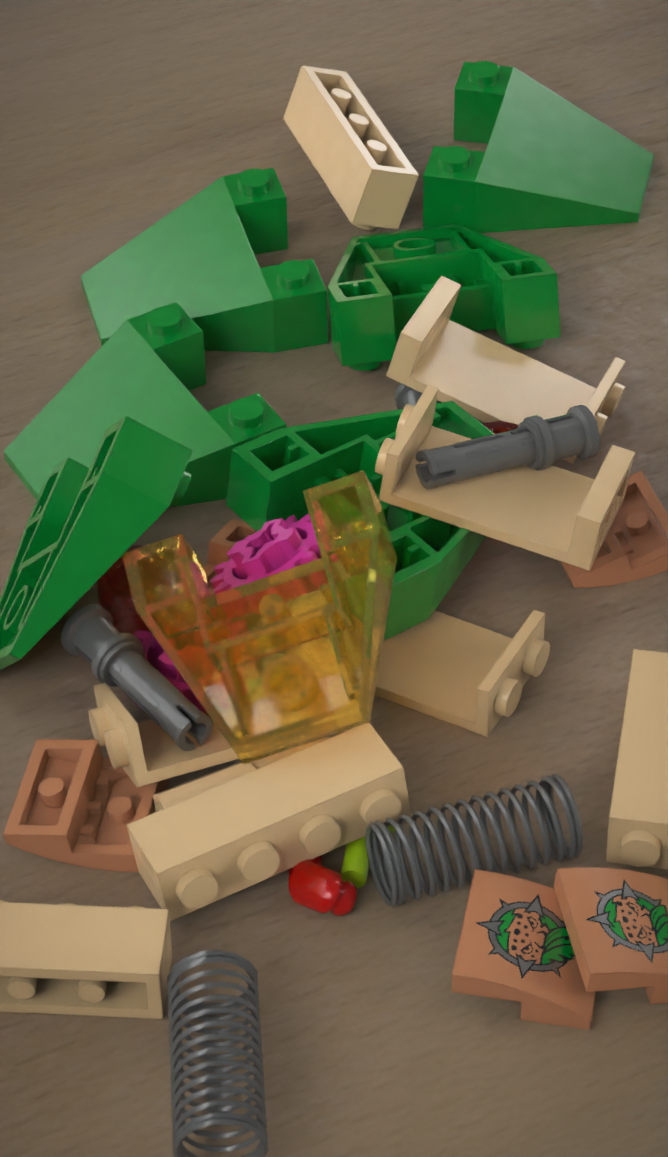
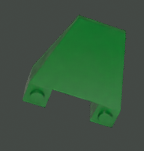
(541, 162)
(209, 267)
(392, 272)
(148, 377)
(276, 468)
(85, 525)

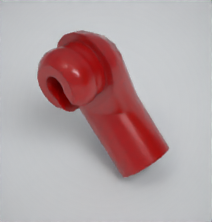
(321, 888)

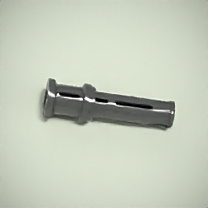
(532, 444)
(121, 663)

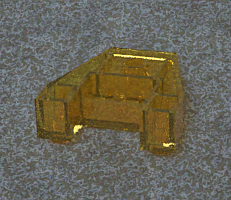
(288, 650)

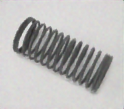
(395, 885)
(183, 1005)

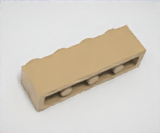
(350, 148)
(268, 820)
(84, 959)

